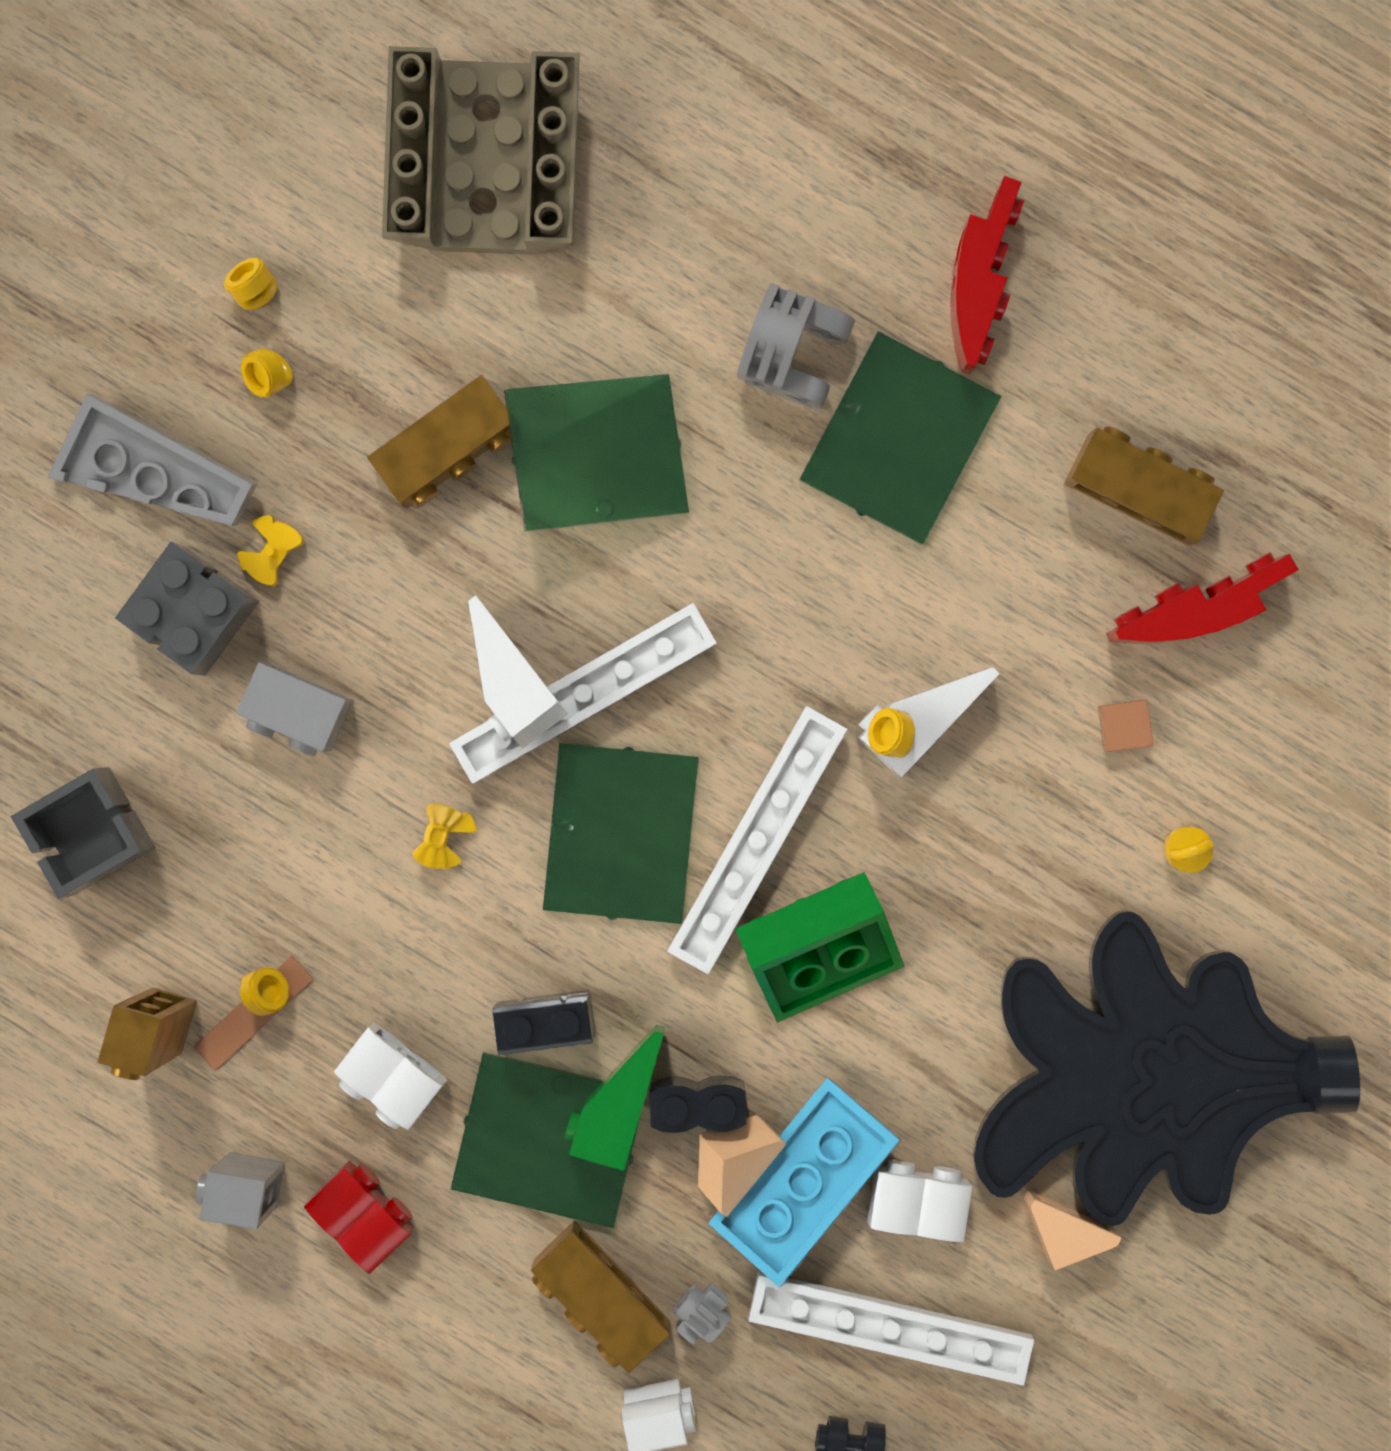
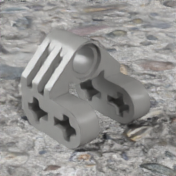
(775, 340)

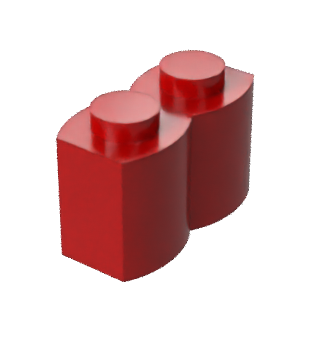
(360, 1216)

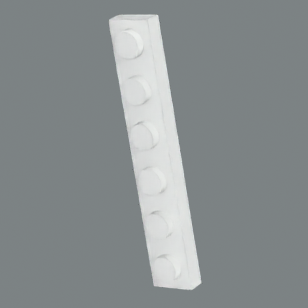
(595, 688)
(757, 840)
(892, 1328)

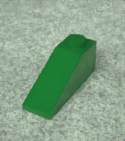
(612, 1111)

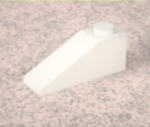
(510, 686)
(932, 715)

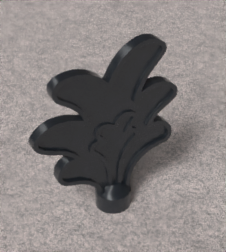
(1153, 1079)

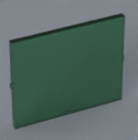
(900, 438)
(596, 452)
(620, 833)
(518, 1148)

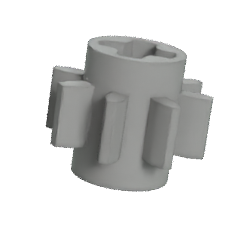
(701, 1313)

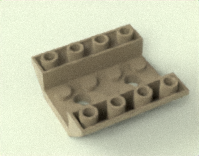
(446, 156)

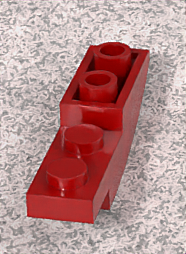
(975, 290)
(1189, 614)

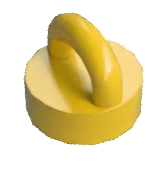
(251, 284)
(265, 372)
(891, 733)
(1188, 849)
(264, 991)

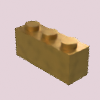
(443, 443)
(1144, 485)
(146, 1032)
(600, 1298)

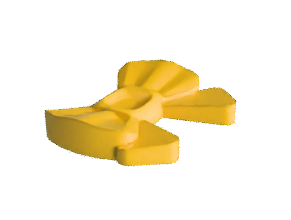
(281, 541)
(442, 820)

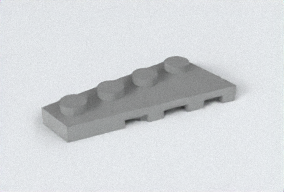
(137, 461)

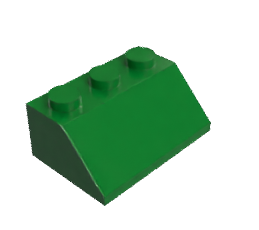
(820, 947)

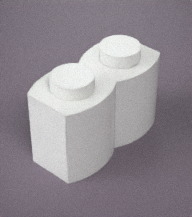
(389, 1077)
(919, 1202)
(658, 1416)

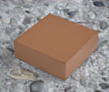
(1125, 726)

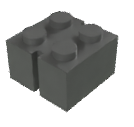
(186, 611)
(86, 828)

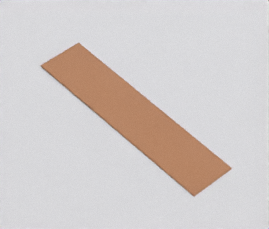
(242, 1024)

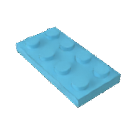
(825, 1163)

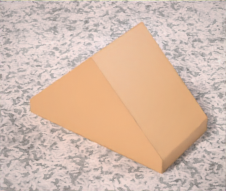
(735, 1161)
(1066, 1233)

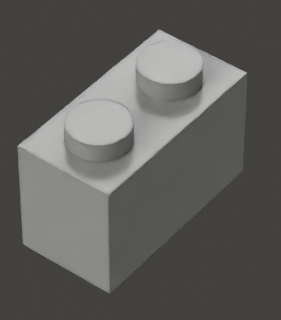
(293, 708)
(240, 1190)

